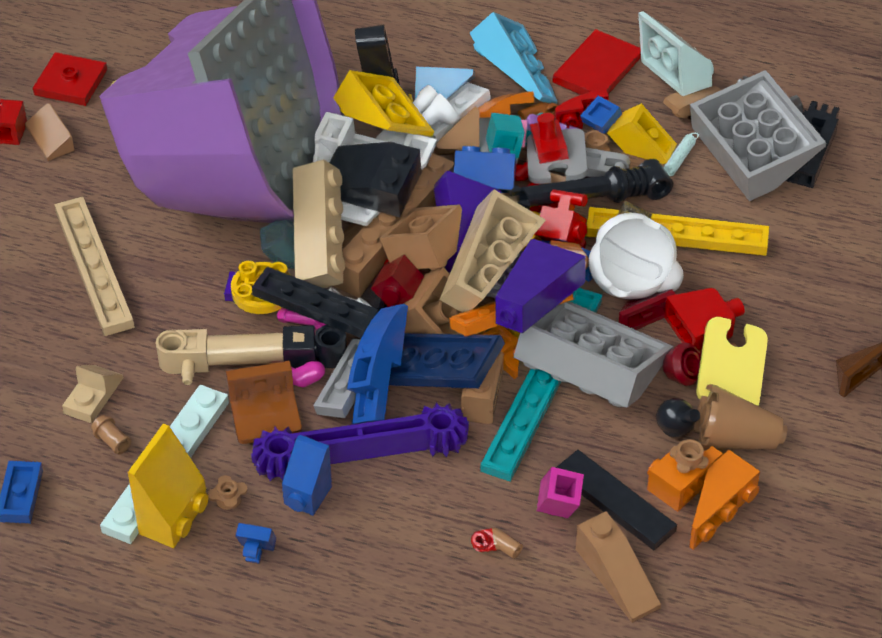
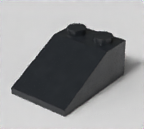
(378, 175)

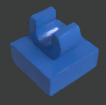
(601, 114)
(254, 540)

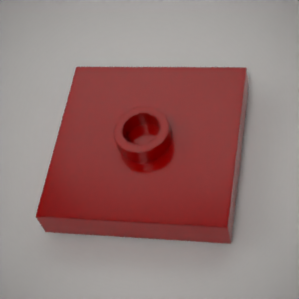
(70, 78)

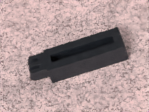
(826, 126)

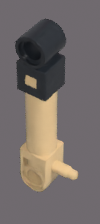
(195, 350)

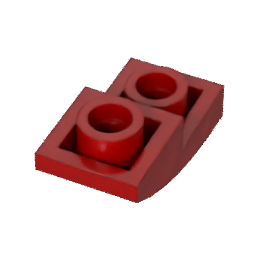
(570, 110)

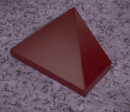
(644, 311)

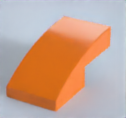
(502, 104)

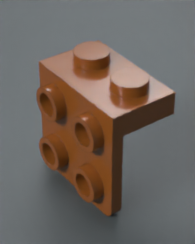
(262, 399)

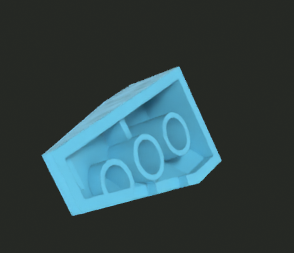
(512, 51)

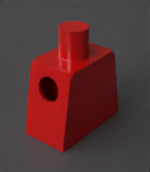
(692, 310)

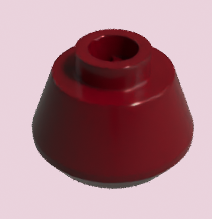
(682, 364)

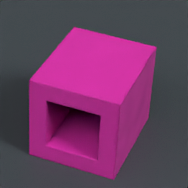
(560, 492)

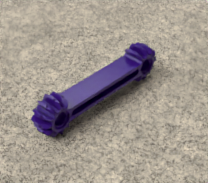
(433, 430)

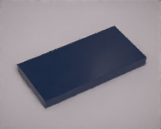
(446, 360)

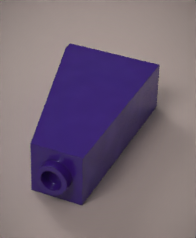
(462, 191)
(538, 284)

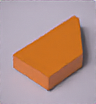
(510, 364)

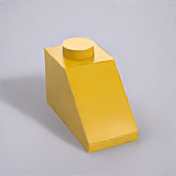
(642, 135)

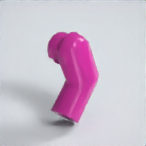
(308, 374)

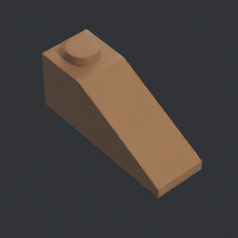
(616, 566)

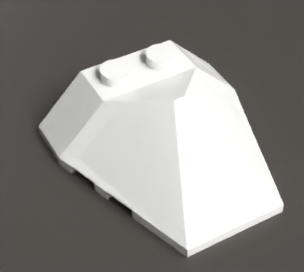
(339, 131)

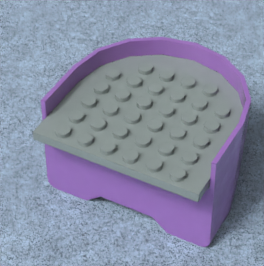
(227, 110)

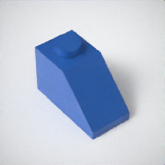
(307, 476)

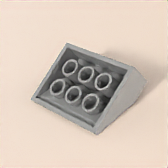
(755, 133)
(592, 353)

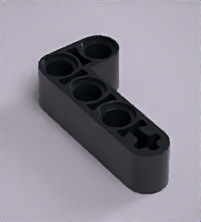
(375, 51)

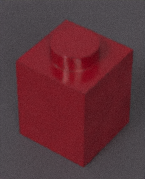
(397, 282)

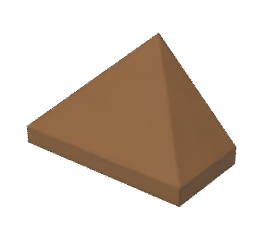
(462, 134)

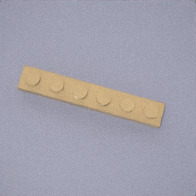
(94, 266)

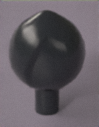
(676, 417)

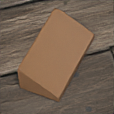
(50, 133)

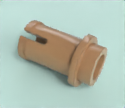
(105, 429)

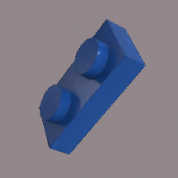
(20, 491)

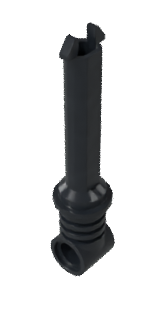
(616, 184)

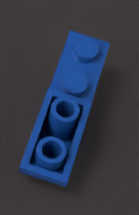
(372, 363)

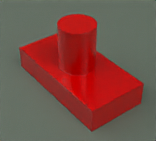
(548, 139)

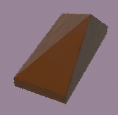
(857, 368)

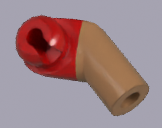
(495, 539)

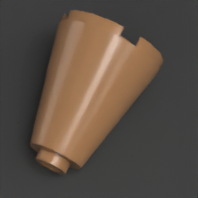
(736, 423)

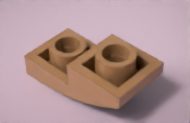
(681, 104)

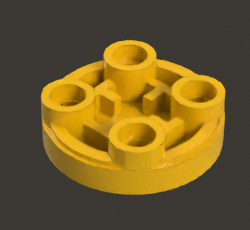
(242, 286)

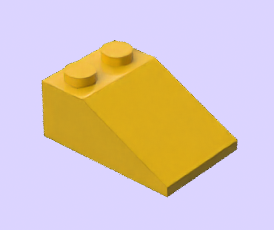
(380, 103)
(166, 489)

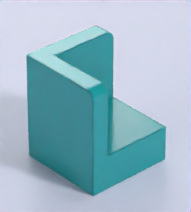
(505, 132)

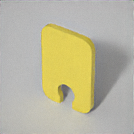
(732, 367)

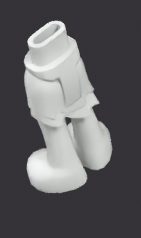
(432, 107)

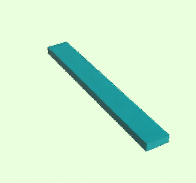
(527, 410)

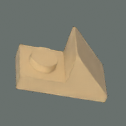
(91, 392)

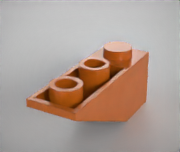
(725, 488)

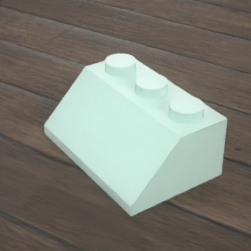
(673, 57)

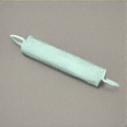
(680, 154)

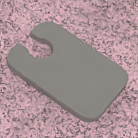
(575, 165)

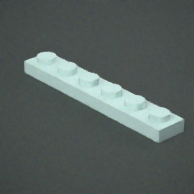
(190, 429)

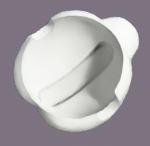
(634, 258)

